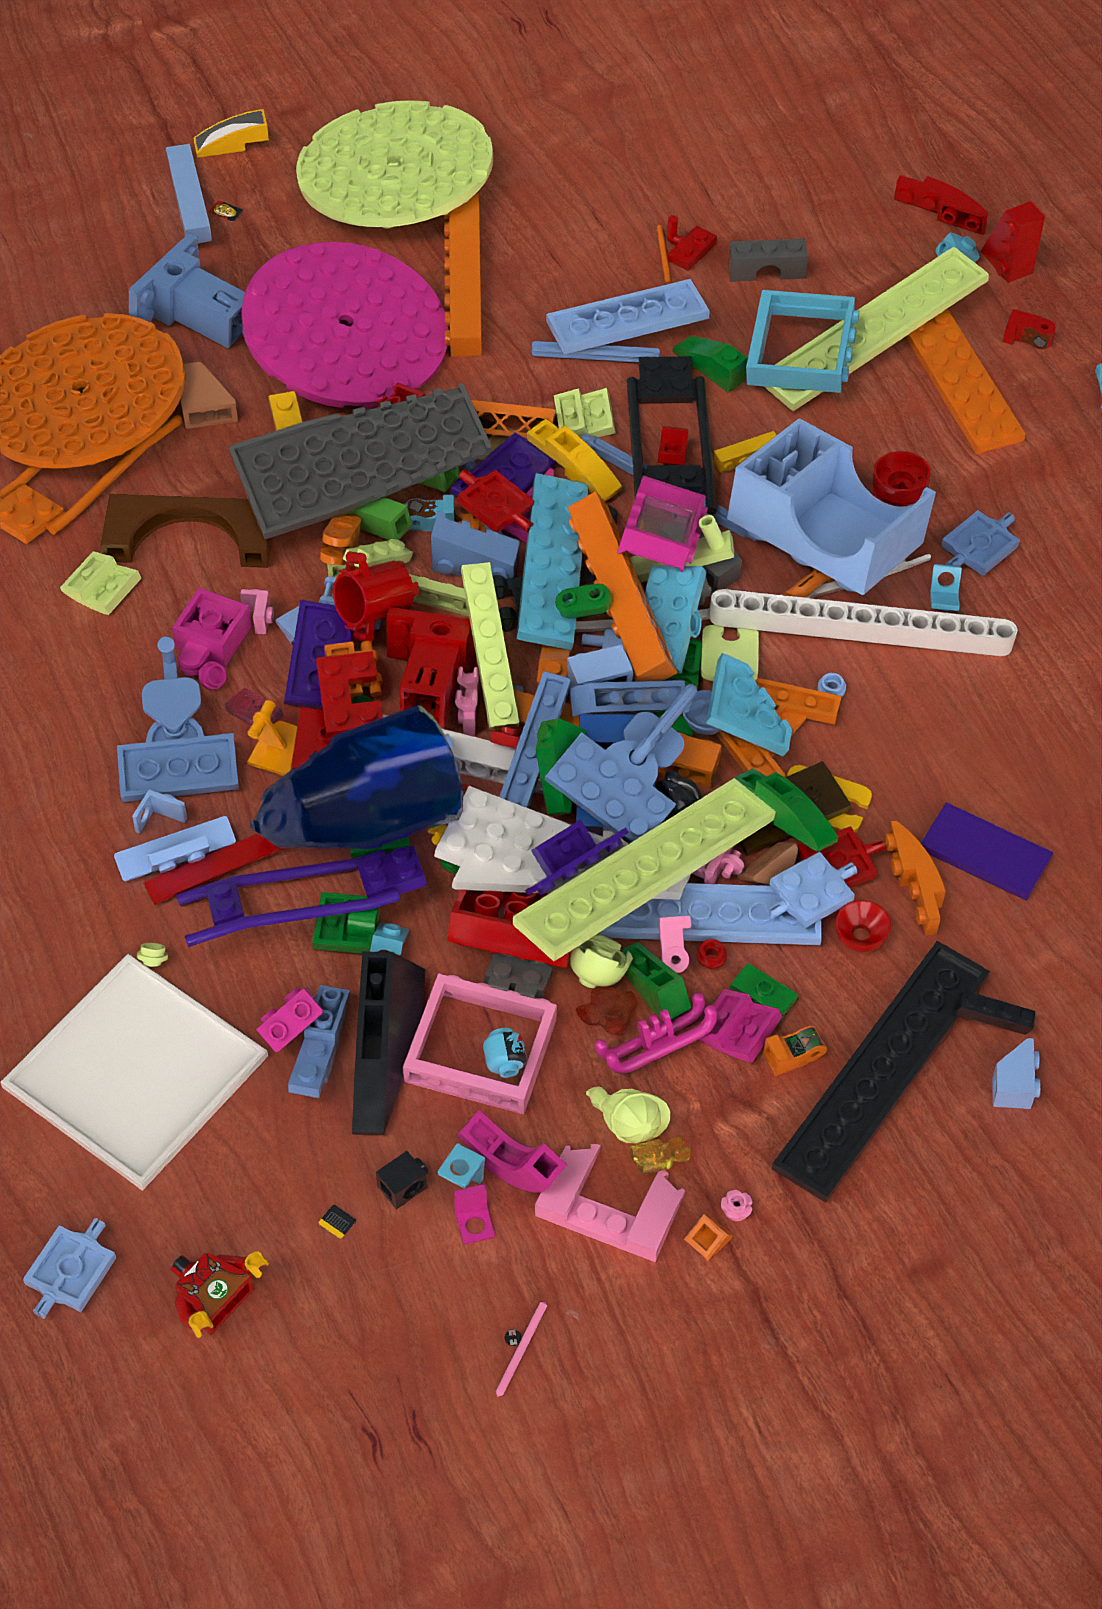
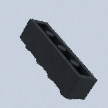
(994, 1012)

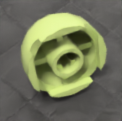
(599, 962)

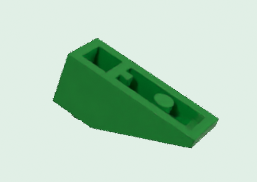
(715, 360)
(552, 742)
(656, 982)

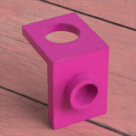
(471, 1204)

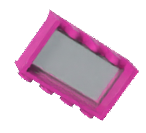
(664, 523)

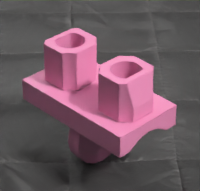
(728, 862)

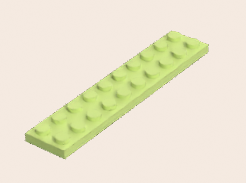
(888, 318)
(643, 869)

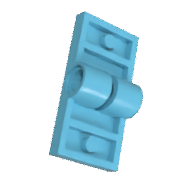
(674, 603)

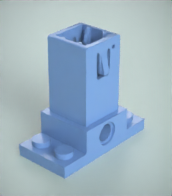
(186, 293)

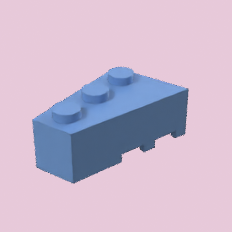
(461, 545)

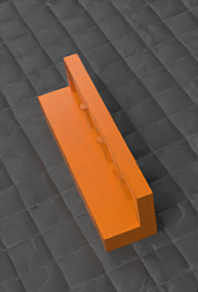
(514, 411)

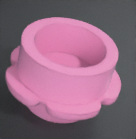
(736, 1213)

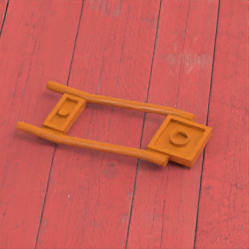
(29, 513)

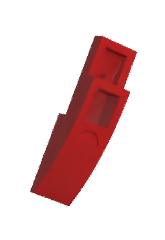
(939, 197)

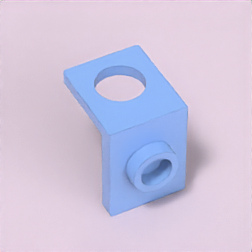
(159, 803)

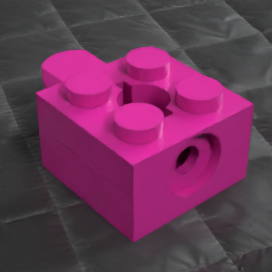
(209, 630)

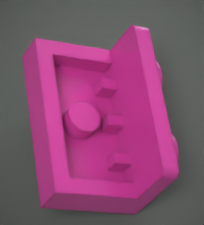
(291, 1019)

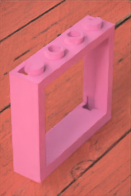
(469, 1085)

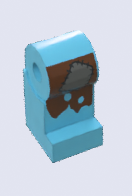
(424, 512)

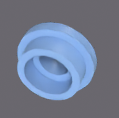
(830, 681)

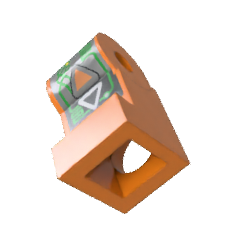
(793, 1050)

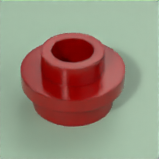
(711, 947)

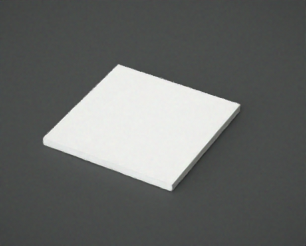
(134, 1071)

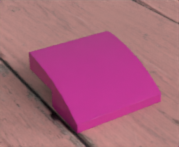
(741, 1025)

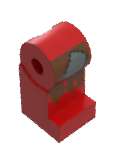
(1029, 329)

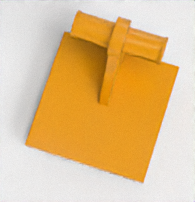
(274, 743)

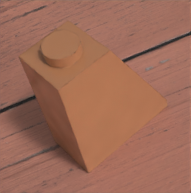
(205, 399)

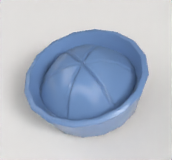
(697, 715)

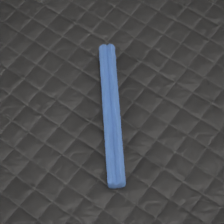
(602, 352)

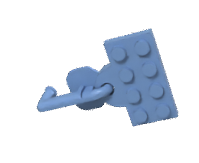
(181, 758)
(619, 781)

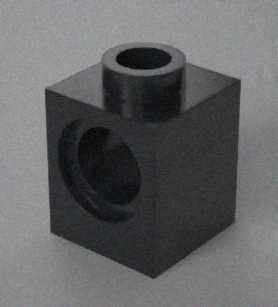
(402, 1179)

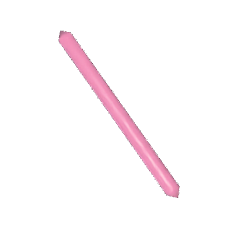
(521, 1348)

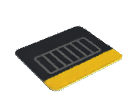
(337, 1221)

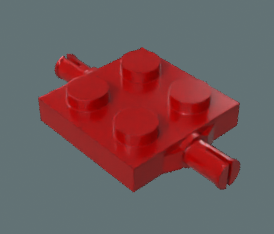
(495, 501)
(846, 850)

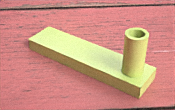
(711, 548)

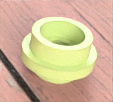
(152, 954)

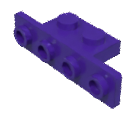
(567, 850)

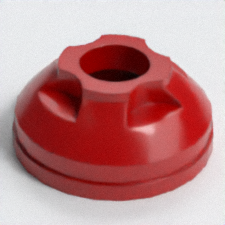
(862, 915)

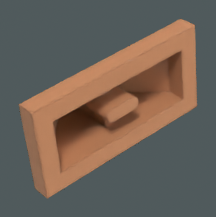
(771, 863)

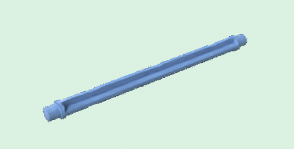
(624, 462)

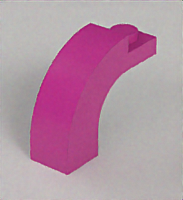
(510, 1161)

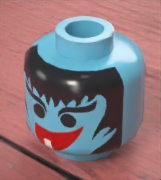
(505, 1052)

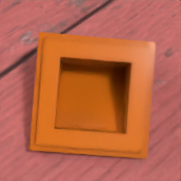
(708, 1236)

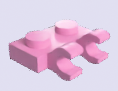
(467, 700)

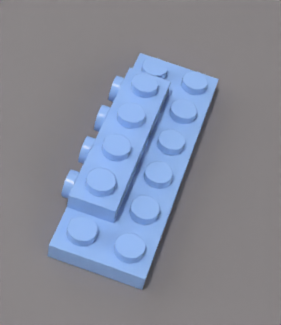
(627, 316)

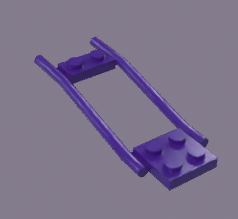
(381, 874)

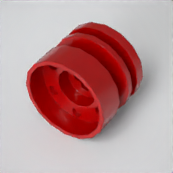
(900, 478)

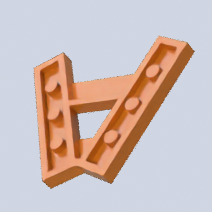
(792, 704)

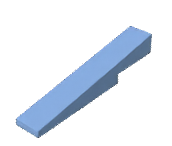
(188, 192)

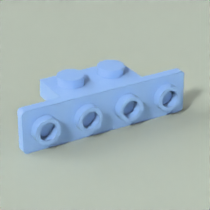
(175, 848)

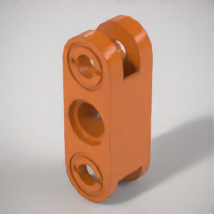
(338, 536)

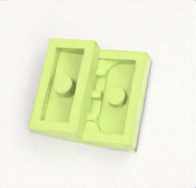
(586, 412)
(100, 583)

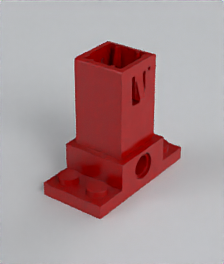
(434, 652)

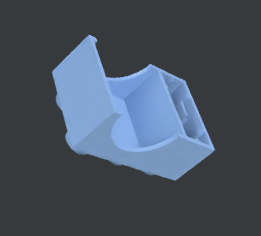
(812, 505)

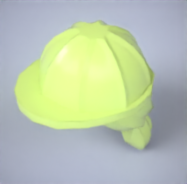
(631, 1113)

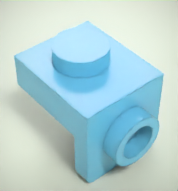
(963, 244)

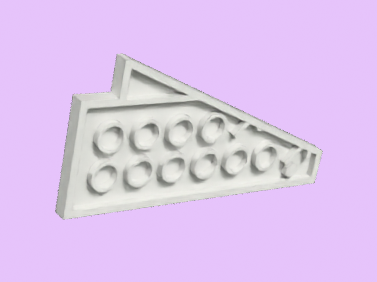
(496, 842)

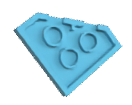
(744, 708)

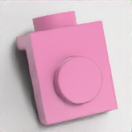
(259, 604)

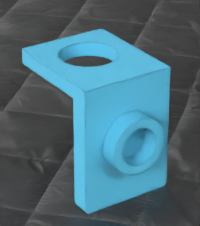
(945, 597)
(389, 937)
(466, 1163)

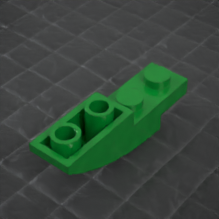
(793, 809)

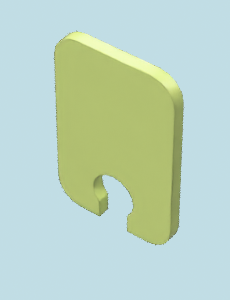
(714, 645)

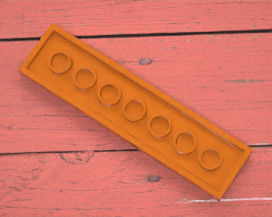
(965, 384)

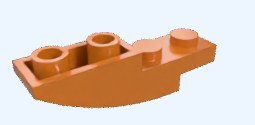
(918, 872)

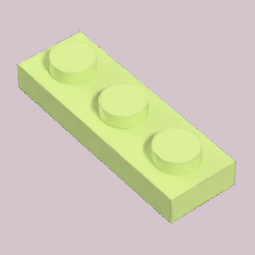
(383, 552)

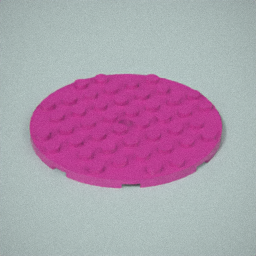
(296, 333)

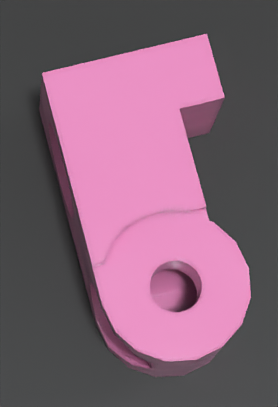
(672, 942)

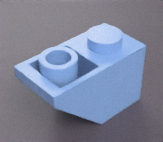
(1015, 1079)

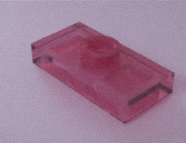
(246, 704)

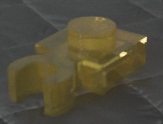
(656, 1156)

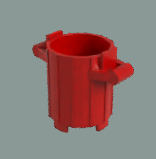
(367, 593)

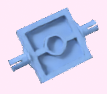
(811, 890)
(69, 1268)

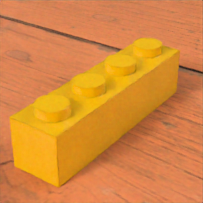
(733, 455)

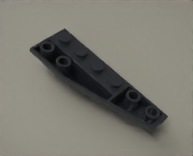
(386, 1025)

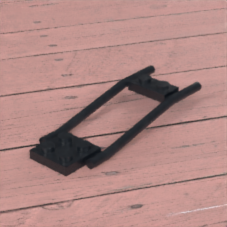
(671, 382)

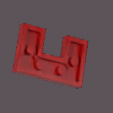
(334, 678)

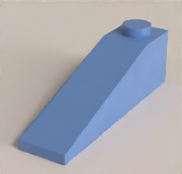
(624, 697)

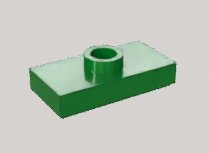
(764, 989)

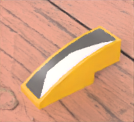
(232, 134)

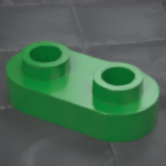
(583, 602)

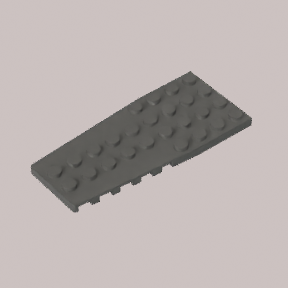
(355, 458)

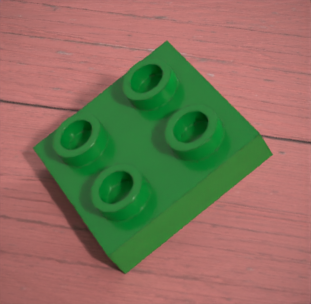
(346, 931)

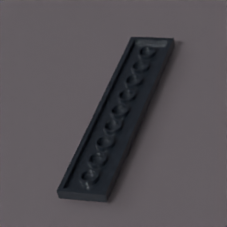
(878, 1073)

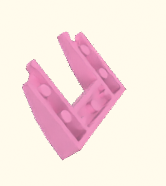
(638, 1235)

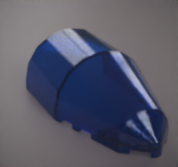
(366, 788)

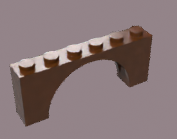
(135, 517)

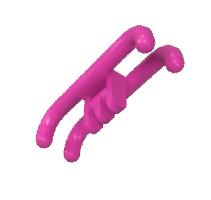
(659, 1037)

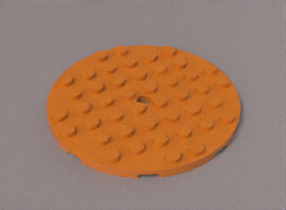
(129, 391)

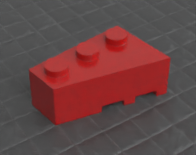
(1015, 242)

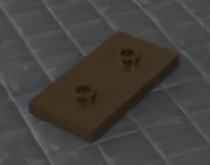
(818, 786)

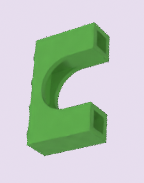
(391, 518)

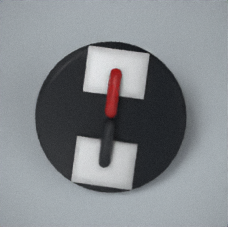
(512, 1337)

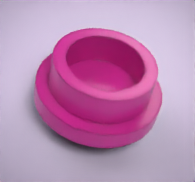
(212, 675)

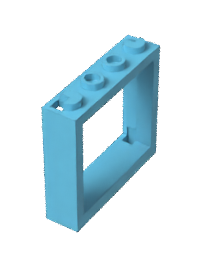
(801, 306)

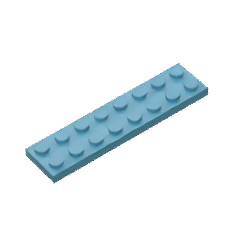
(550, 563)

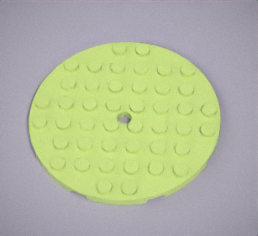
(395, 164)

